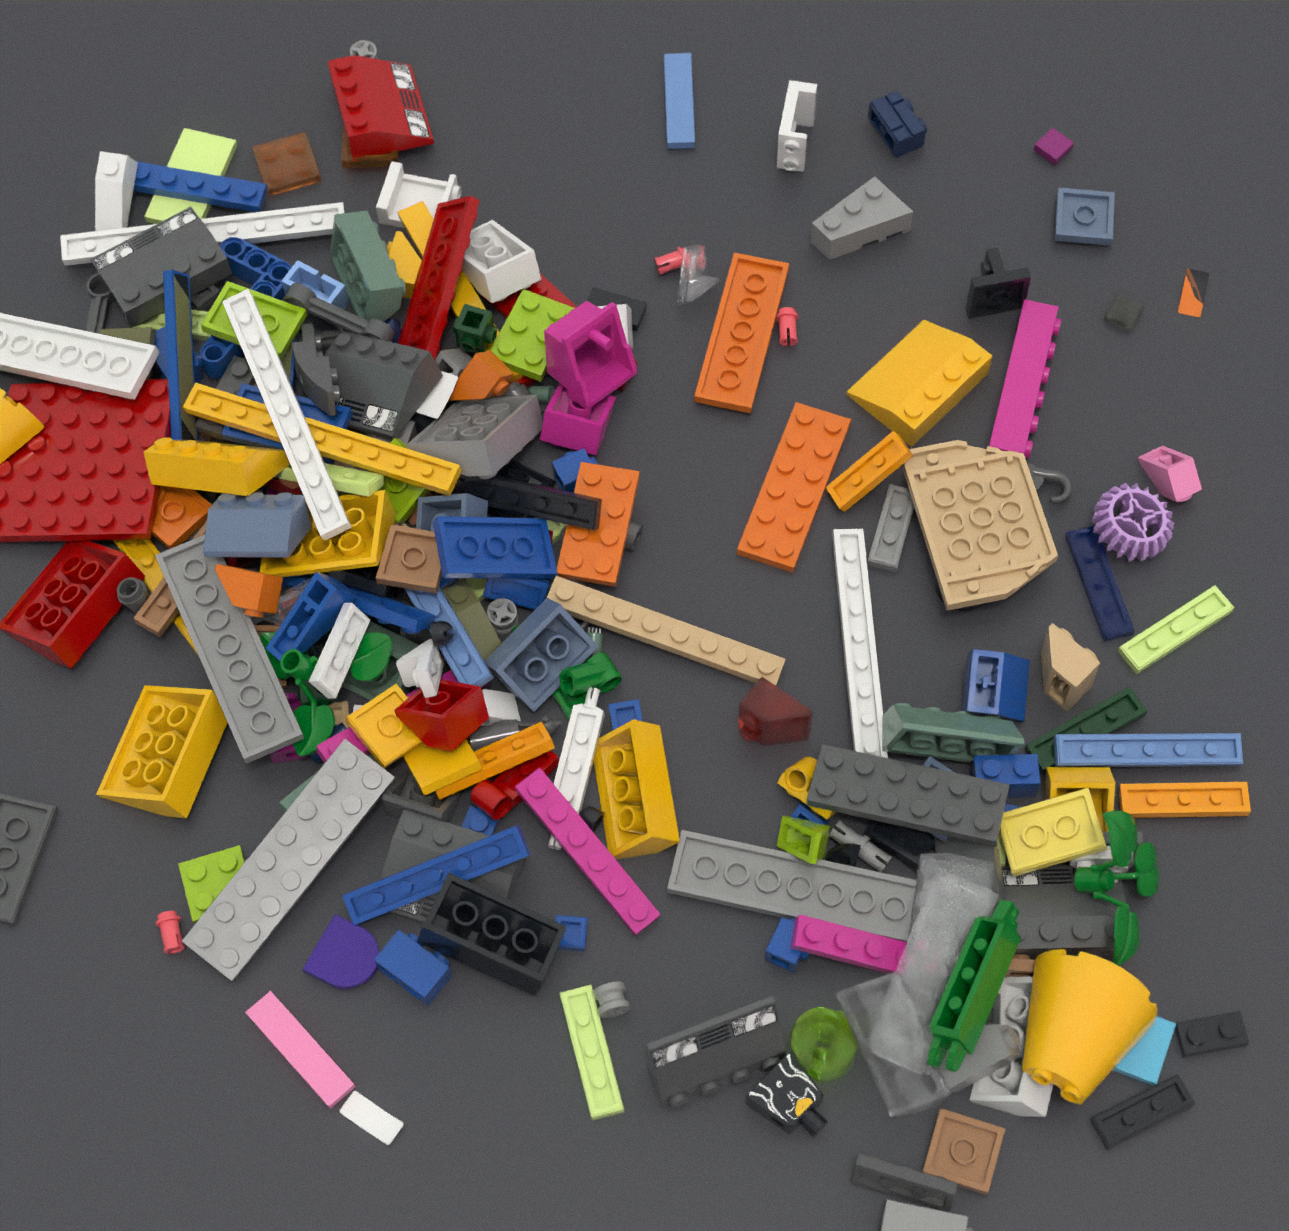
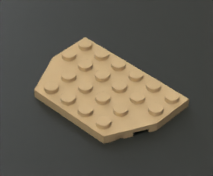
(978, 520)

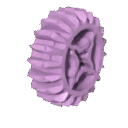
(1128, 531)

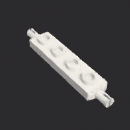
(578, 753)

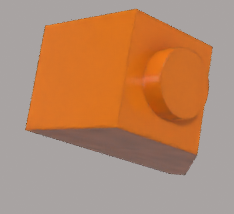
(482, 378)
(250, 589)

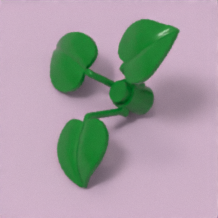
(319, 722)
(1098, 879)

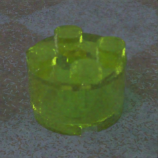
(830, 1027)

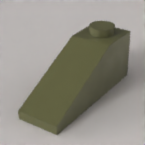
(473, 617)

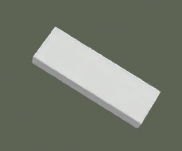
(339, 650)

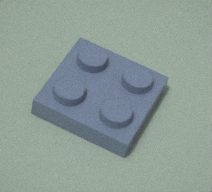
(1084, 216)

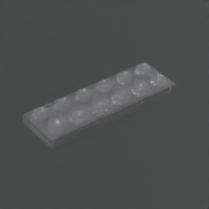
(925, 969)

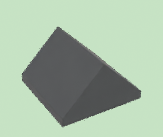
(407, 795)

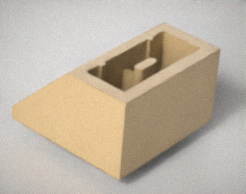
(1066, 668)

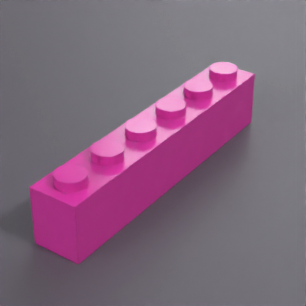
(1024, 376)

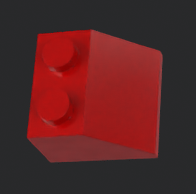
(445, 718)

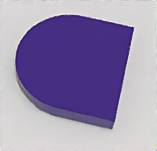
(343, 955)

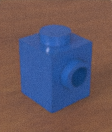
(567, 468)
(779, 949)

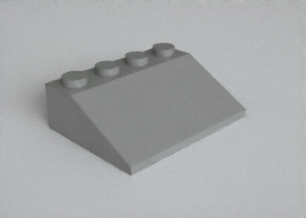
(481, 433)

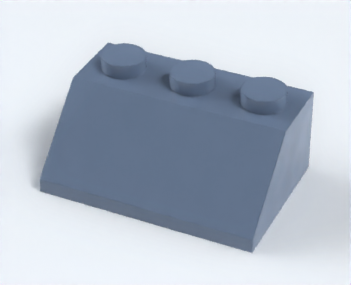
(255, 525)
(538, 652)

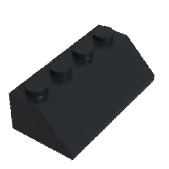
(491, 934)

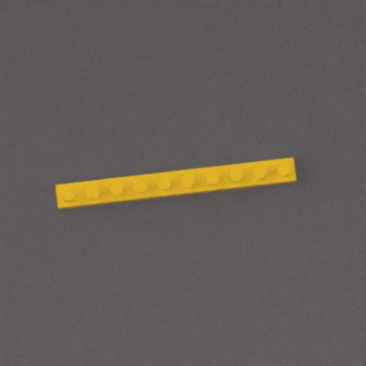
(331, 440)

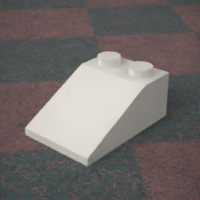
(499, 262)

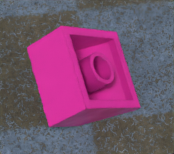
(574, 426)

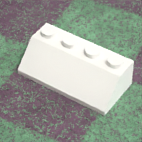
(1010, 1087)

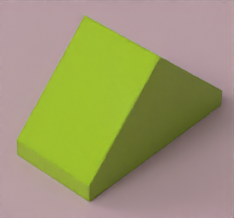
(803, 838)

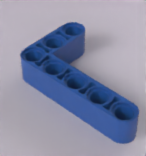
(261, 271)

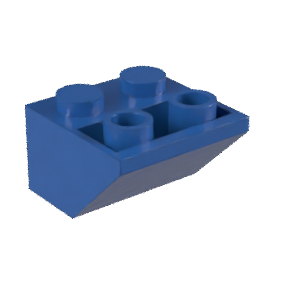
(996, 685)

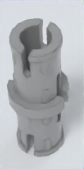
(868, 851)

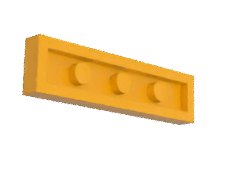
(504, 756)
(1185, 799)

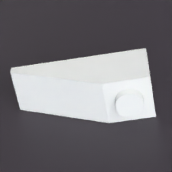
(113, 190)

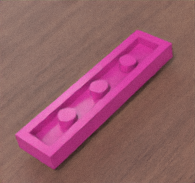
(846, 944)

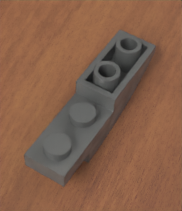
(314, 371)

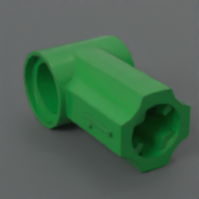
(596, 673)

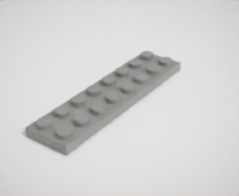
(229, 653)
(288, 860)
(788, 886)

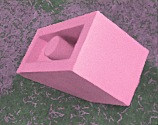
(1171, 473)

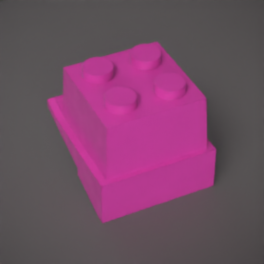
(589, 353)

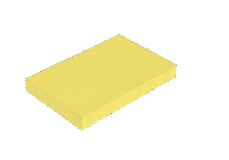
(1051, 832)

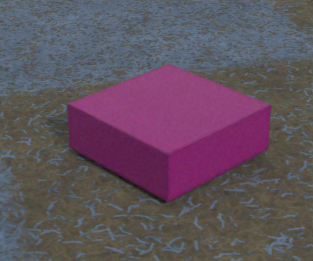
(1053, 146)

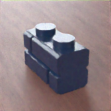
(897, 123)

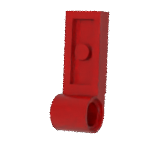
(500, 796)

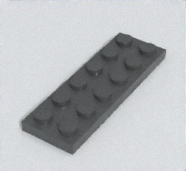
(908, 795)

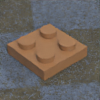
(410, 560)
(964, 1151)

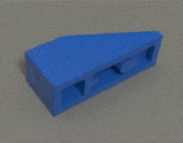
(311, 615)

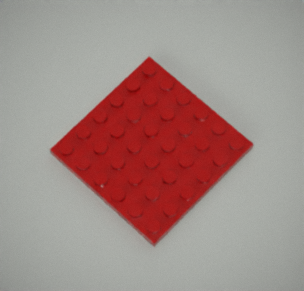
(85, 466)

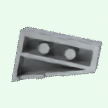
(860, 218)

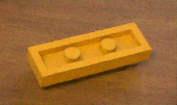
(869, 471)

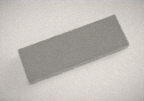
(891, 529)

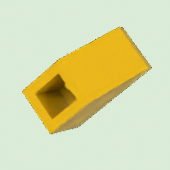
(406, 261)

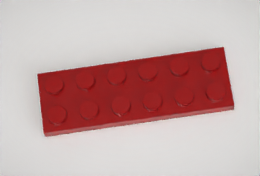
(439, 274)

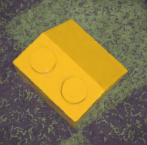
(1071, 779)

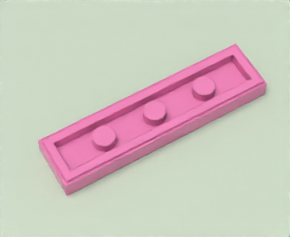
(300, 1049)

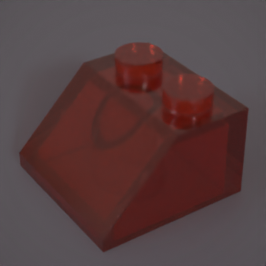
(773, 716)

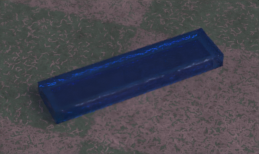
(1099, 584)

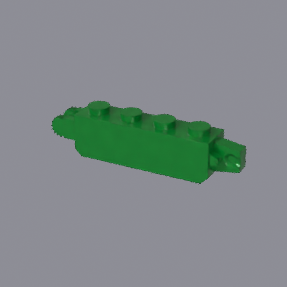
(974, 986)

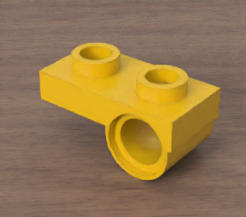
(798, 786)

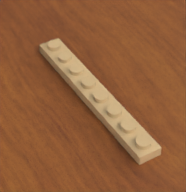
(666, 632)

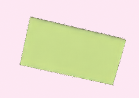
(196, 153)

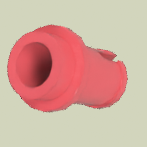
(673, 261)
(787, 325)
(170, 931)

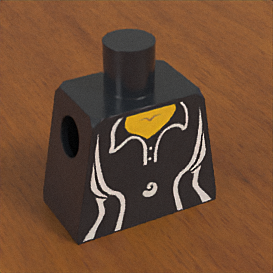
(788, 1097)

